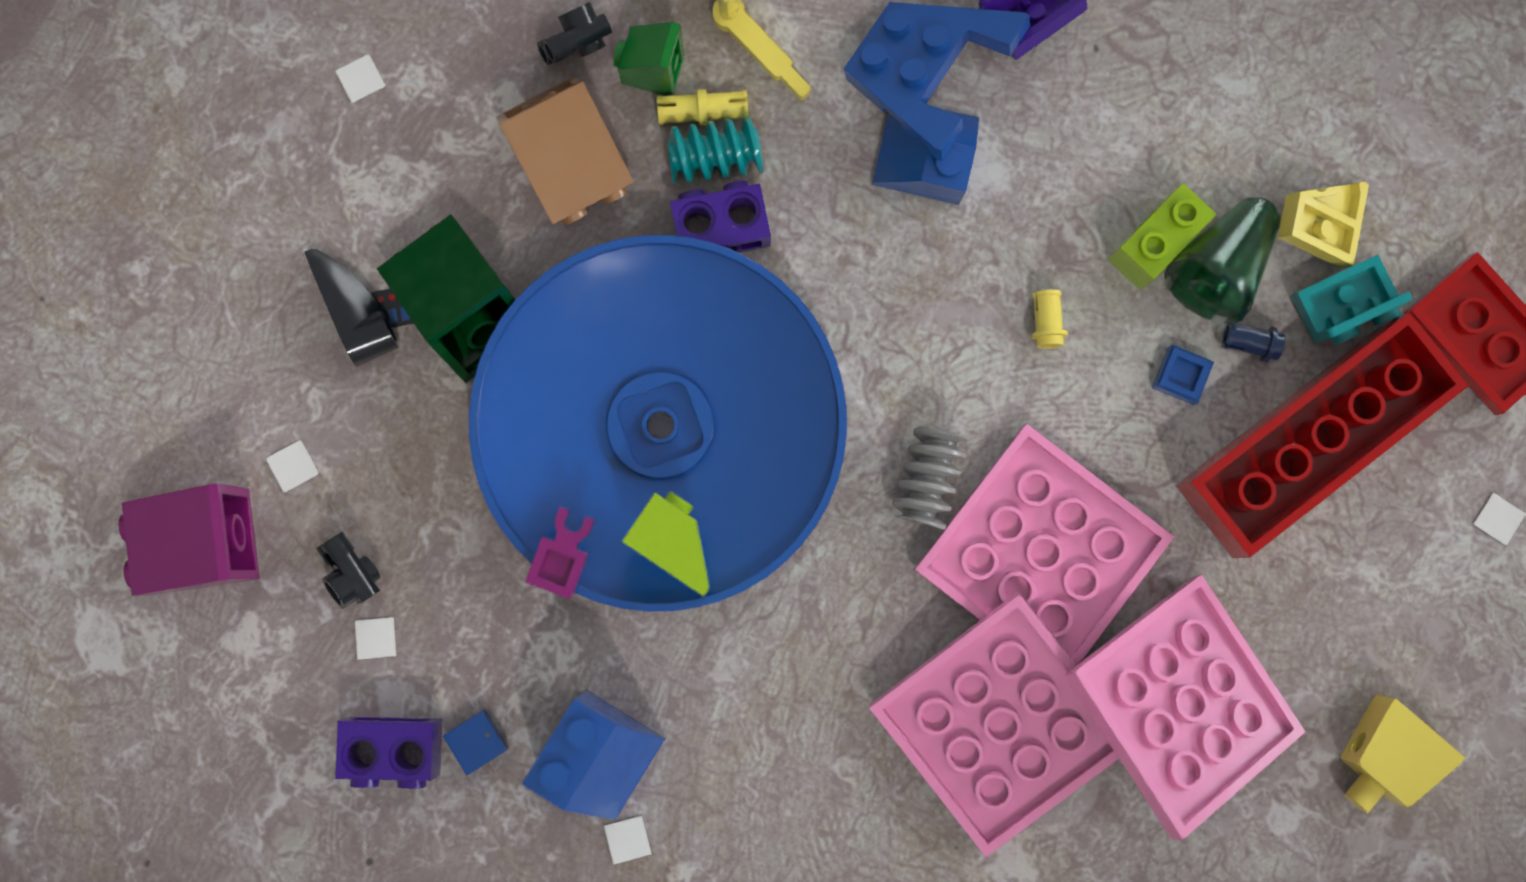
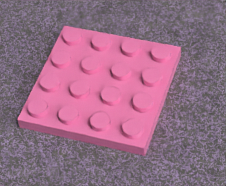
(1053, 537)
(1185, 706)
(996, 725)

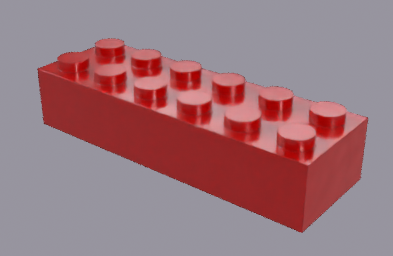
(1321, 436)

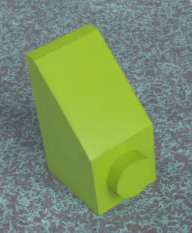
(671, 540)

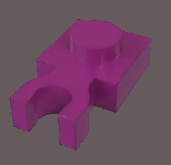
(558, 561)

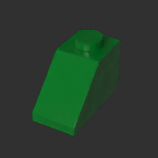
(651, 57)

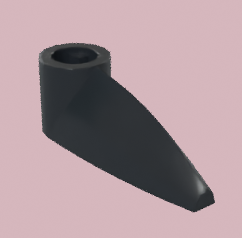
(353, 310)

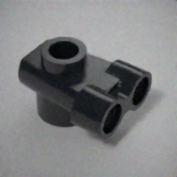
(581, 32)
(352, 577)

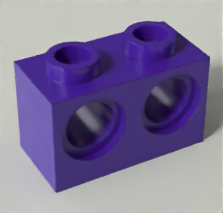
(717, 210)
(388, 739)

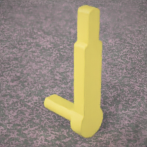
(732, 18)

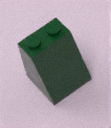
(449, 294)

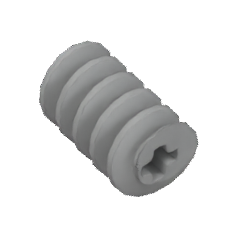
(929, 477)

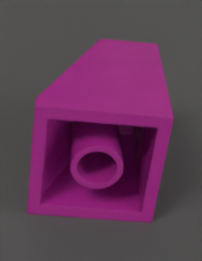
(189, 540)

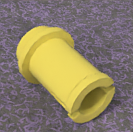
(1048, 319)

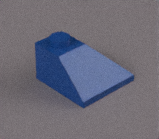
(910, 168)

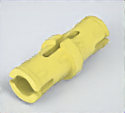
(702, 107)

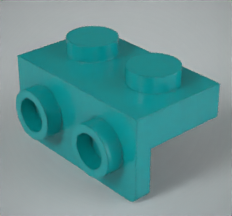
(1349, 299)

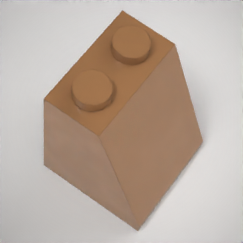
(566, 151)

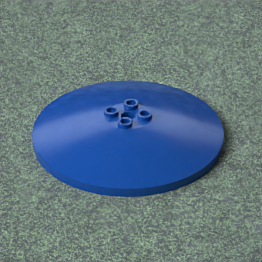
(642, 334)

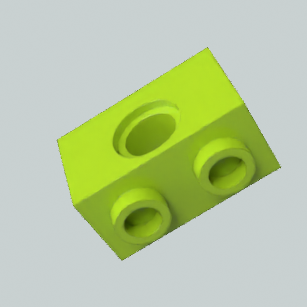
(1162, 236)

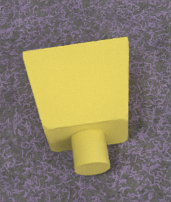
(1395, 756)

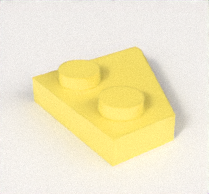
(1325, 221)

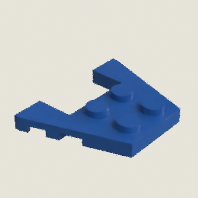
(911, 54)

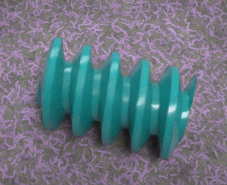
(714, 150)

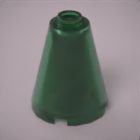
(1226, 262)

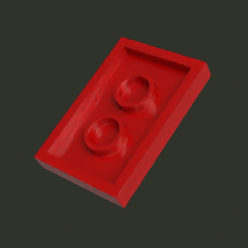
(1479, 330)

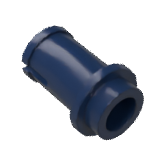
(1254, 340)

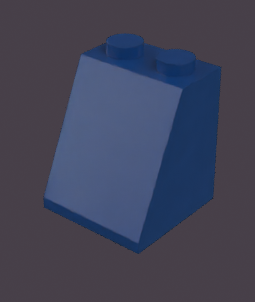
(593, 759)

